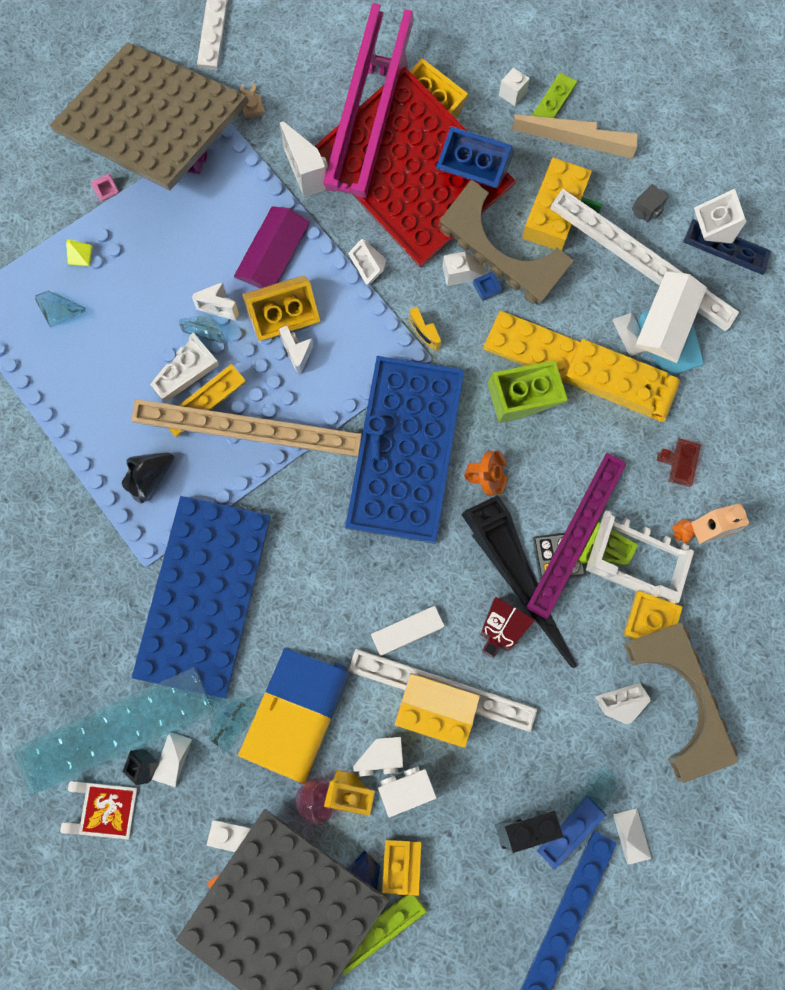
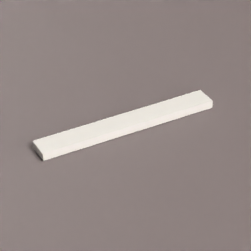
(398, 674)

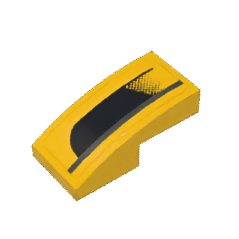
(426, 332)

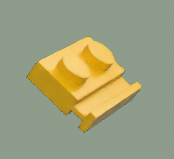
(401, 868)

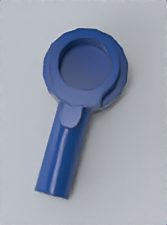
(375, 427)

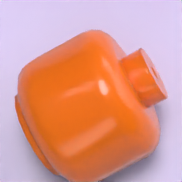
(683, 531)

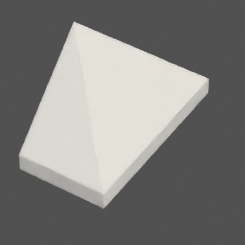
(367, 261)
(629, 333)
(624, 703)
(172, 759)
(632, 836)

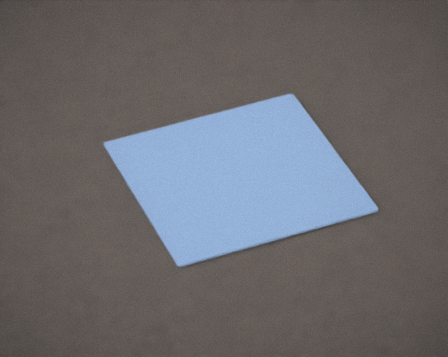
(141, 278)

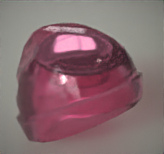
(311, 801)

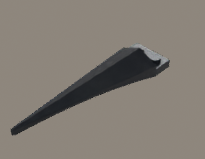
(500, 542)

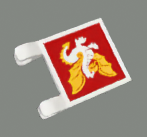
(105, 810)

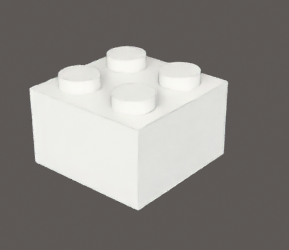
(406, 792)

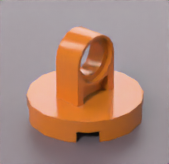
(489, 473)

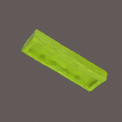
(555, 97)

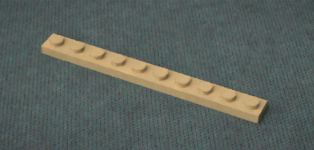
(245, 428)

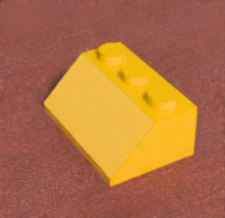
(440, 86)
(281, 305)
(437, 710)

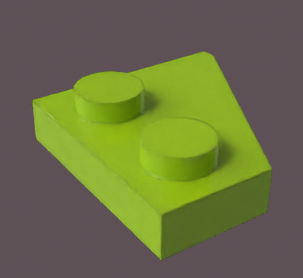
(617, 551)

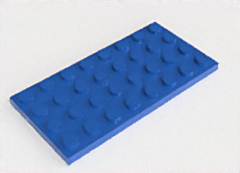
(407, 485)
(202, 594)

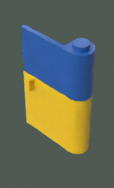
(294, 715)

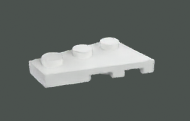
(188, 366)

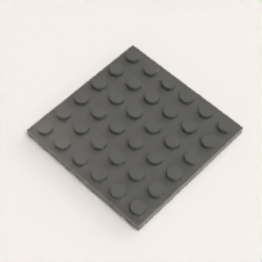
(281, 913)

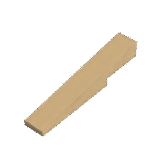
(578, 133)

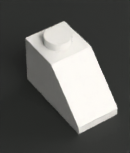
(462, 268)

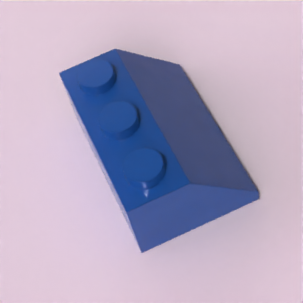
(475, 157)

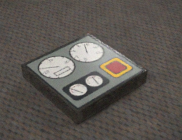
(545, 547)

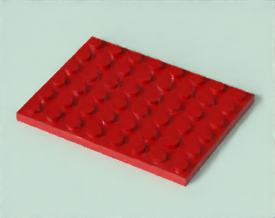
(405, 187)

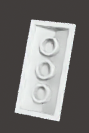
(671, 315)

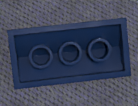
(739, 252)

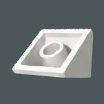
(721, 218)

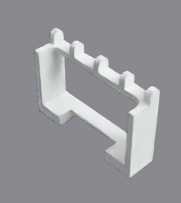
(610, 571)

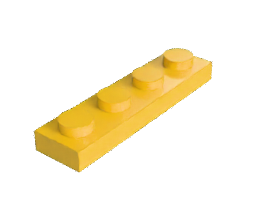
(214, 392)

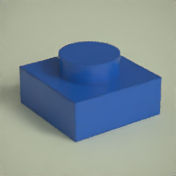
(487, 286)

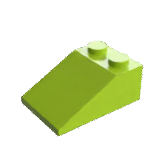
(526, 390)

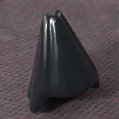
(145, 474)

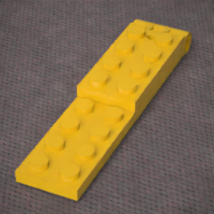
(586, 365)

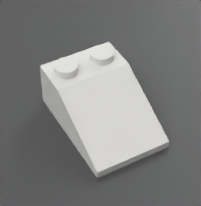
(304, 160)

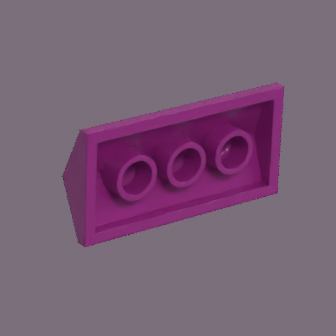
(272, 247)

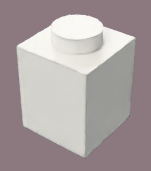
(514, 86)

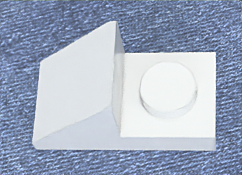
(214, 301)
(297, 351)

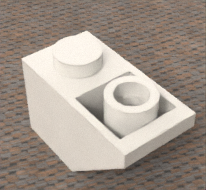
(382, 755)

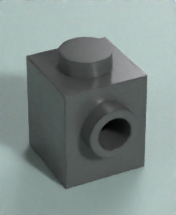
(649, 203)

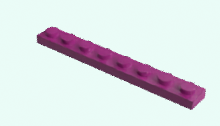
(576, 536)

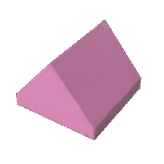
(105, 187)

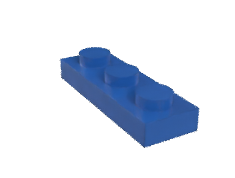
(574, 830)

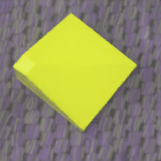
(78, 253)

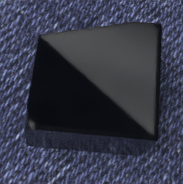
(140, 766)

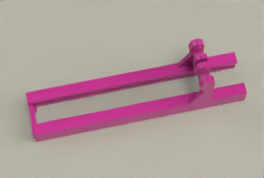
(366, 64)

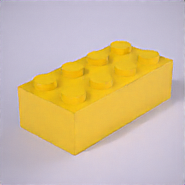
(544, 224)

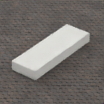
(407, 631)

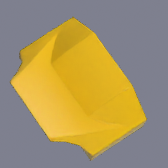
(349, 794)

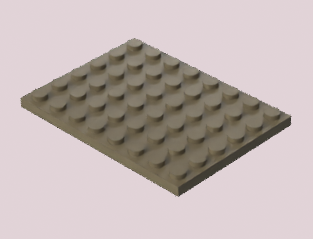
(149, 115)

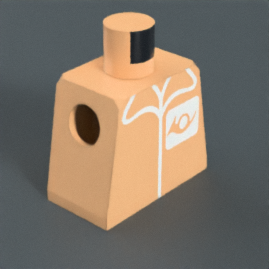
(728, 522)

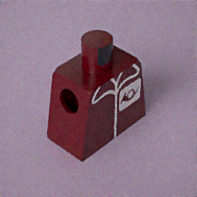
(503, 627)

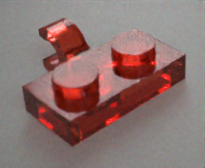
(682, 461)

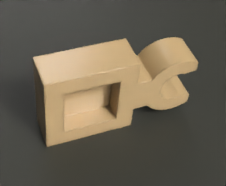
(254, 106)

